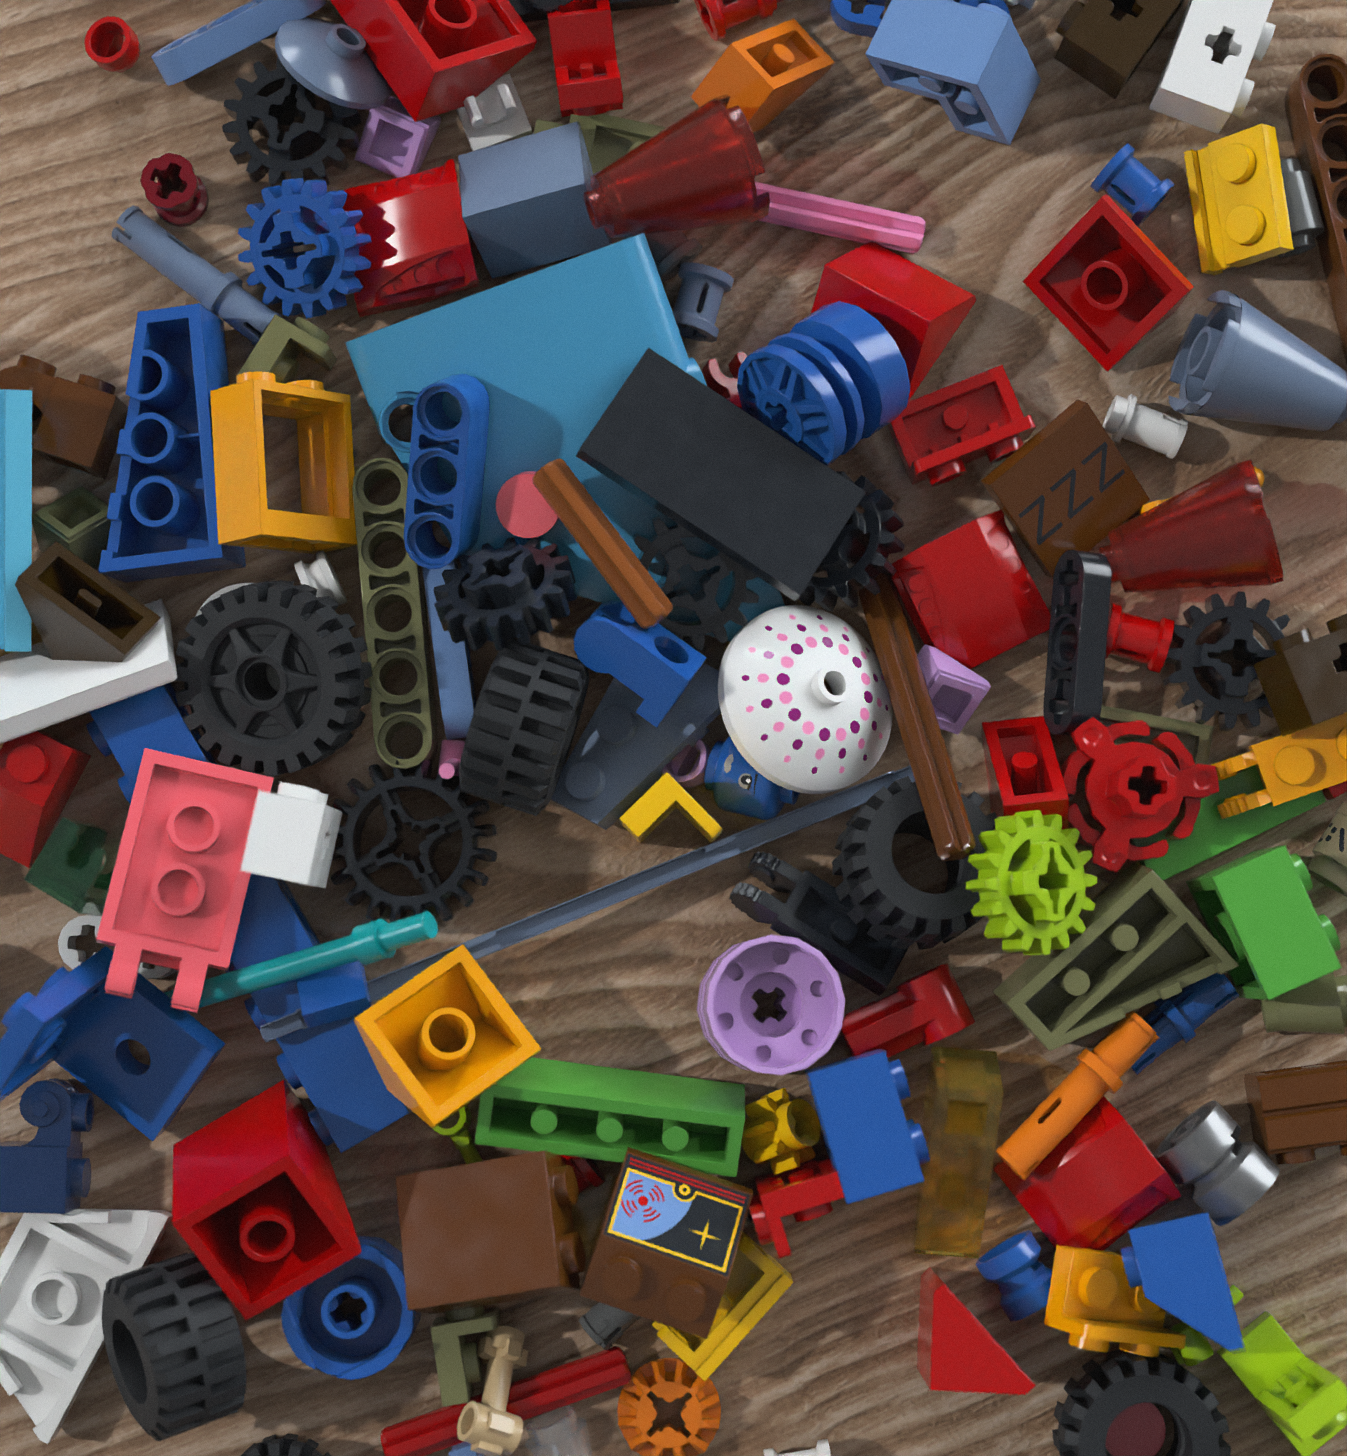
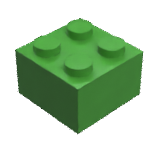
(1266, 922)

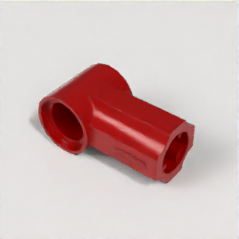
(920, 1011)

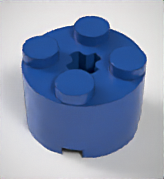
(341, 1342)

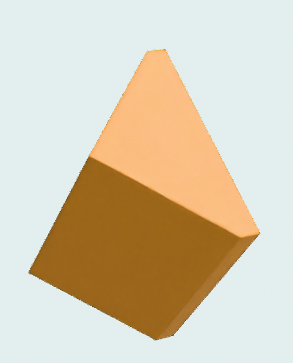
(444, 1037)

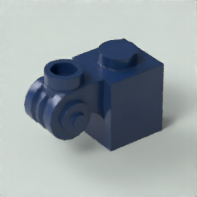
(50, 1169)

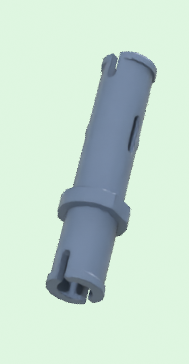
(192, 273)

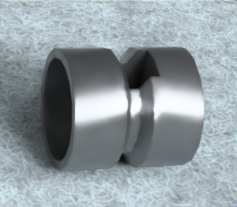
(1223, 1170)

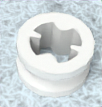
(322, 577)

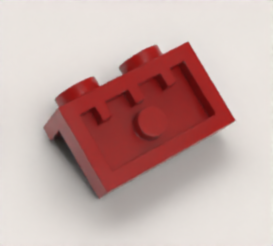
(799, 1192)

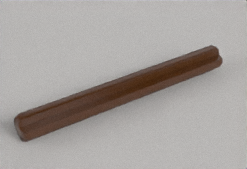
(917, 722)

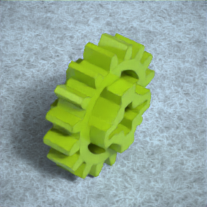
(1031, 883)

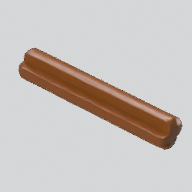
(602, 543)

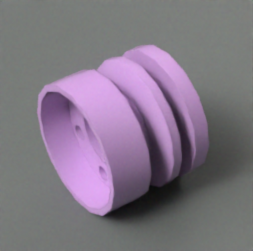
(807, 1000)

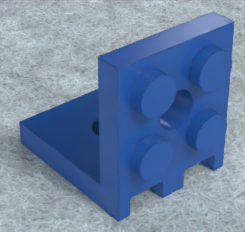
(89, 1038)

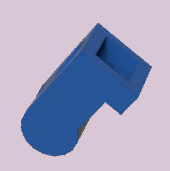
(645, 660)

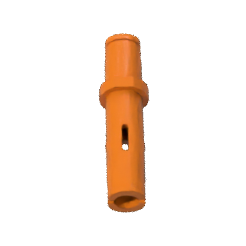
(1077, 1094)

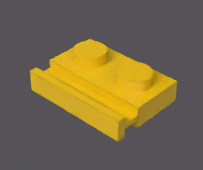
(1238, 200)

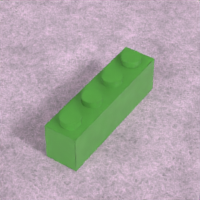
(608, 1109)

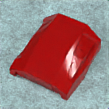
(416, 240)
(971, 592)
(1092, 1183)

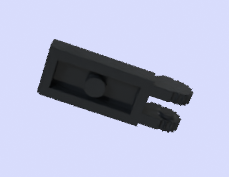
(818, 919)

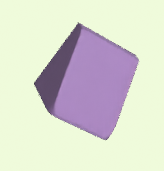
(394, 140)
(952, 688)

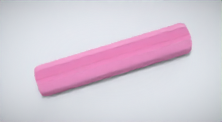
(843, 219)

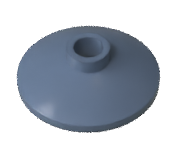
(331, 62)

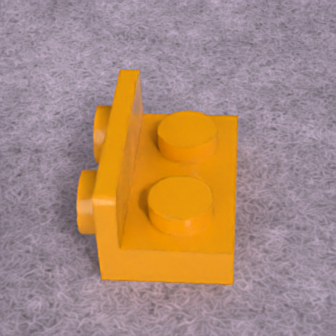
(1097, 1306)

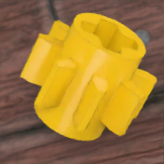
(780, 1131)

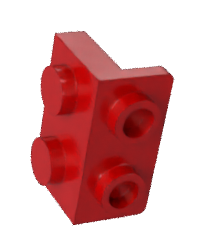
(959, 426)

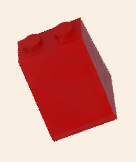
(261, 1201)

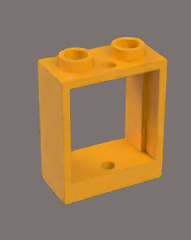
(324, 465)

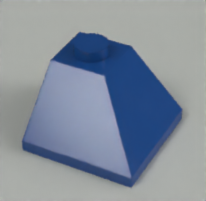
(1185, 1276)

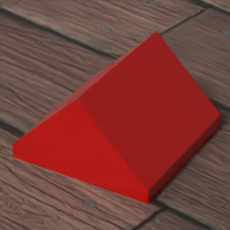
(1108, 283)
(905, 298)
(958, 1350)

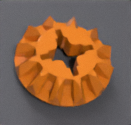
(669, 1380)

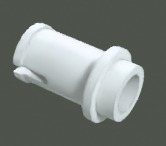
(1144, 426)

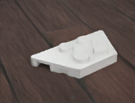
(54, 1299)

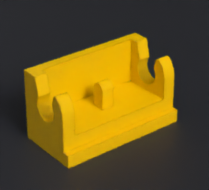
(749, 1294)

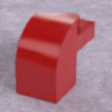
(585, 58)

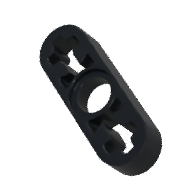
(1077, 640)

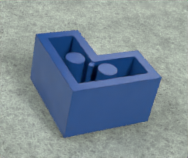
(866, 1124)

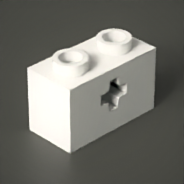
(1209, 91)
(292, 835)

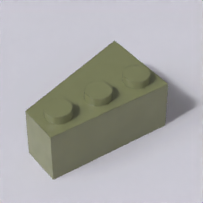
(1133, 951)

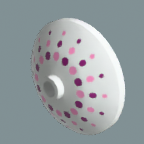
(783, 713)

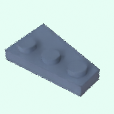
(624, 753)

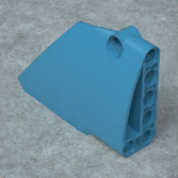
(552, 363)

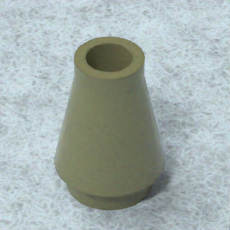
(1310, 1008)

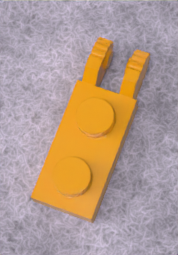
(1290, 765)

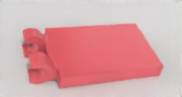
(179, 873)

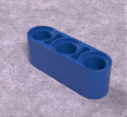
(427, 493)

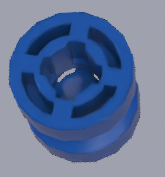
(1020, 1275)

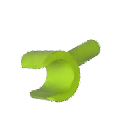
(461, 1136)
(1197, 1345)

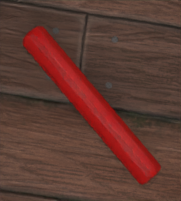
(526, 1399)

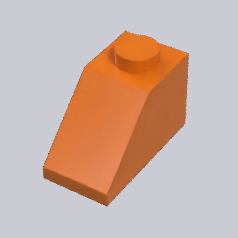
(766, 72)

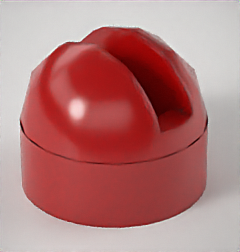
(107, 47)

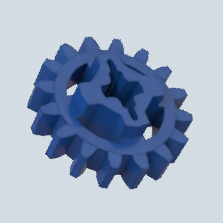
(299, 216)

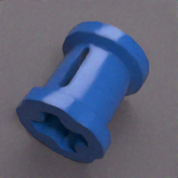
(1132, 184)

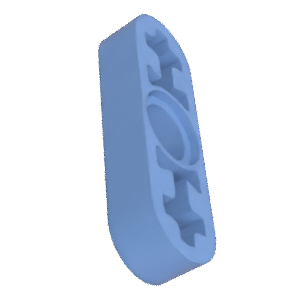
(228, 36)
(451, 664)

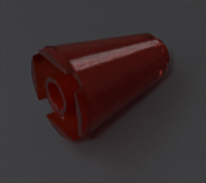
(683, 177)
(1199, 539)

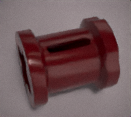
(178, 207)

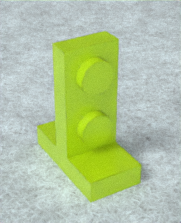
(1290, 1388)

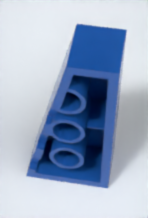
(166, 473)

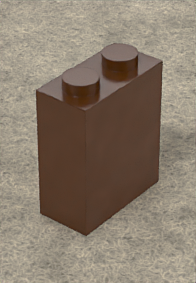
(489, 1232)

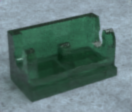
(72, 867)

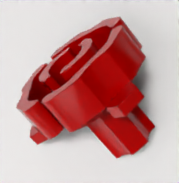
(1166, 770)

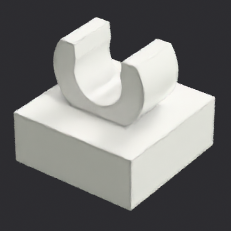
(494, 115)

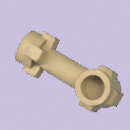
(487, 1423)

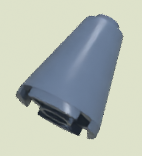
(1254, 371)

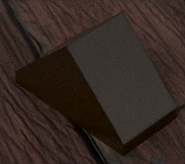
(81, 610)

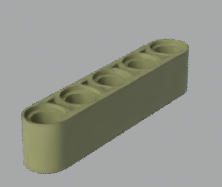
(385, 648)

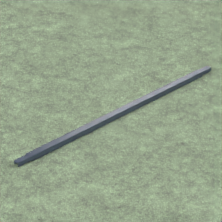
(622, 889)

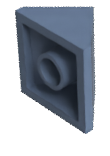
(529, 201)

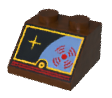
(666, 1243)

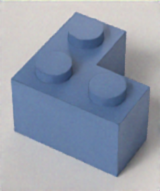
(962, 59)

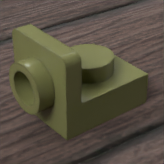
(281, 345)
(455, 1359)

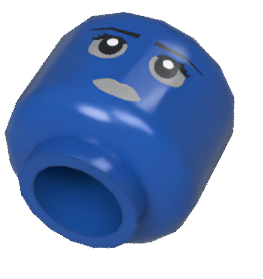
(740, 787)

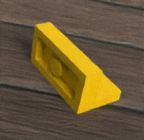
(660, 803)

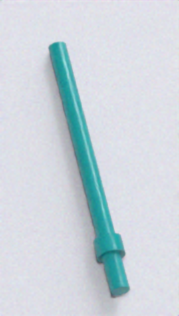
(366, 944)

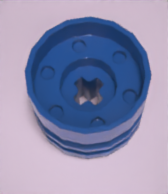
(826, 381)

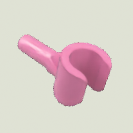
(450, 758)

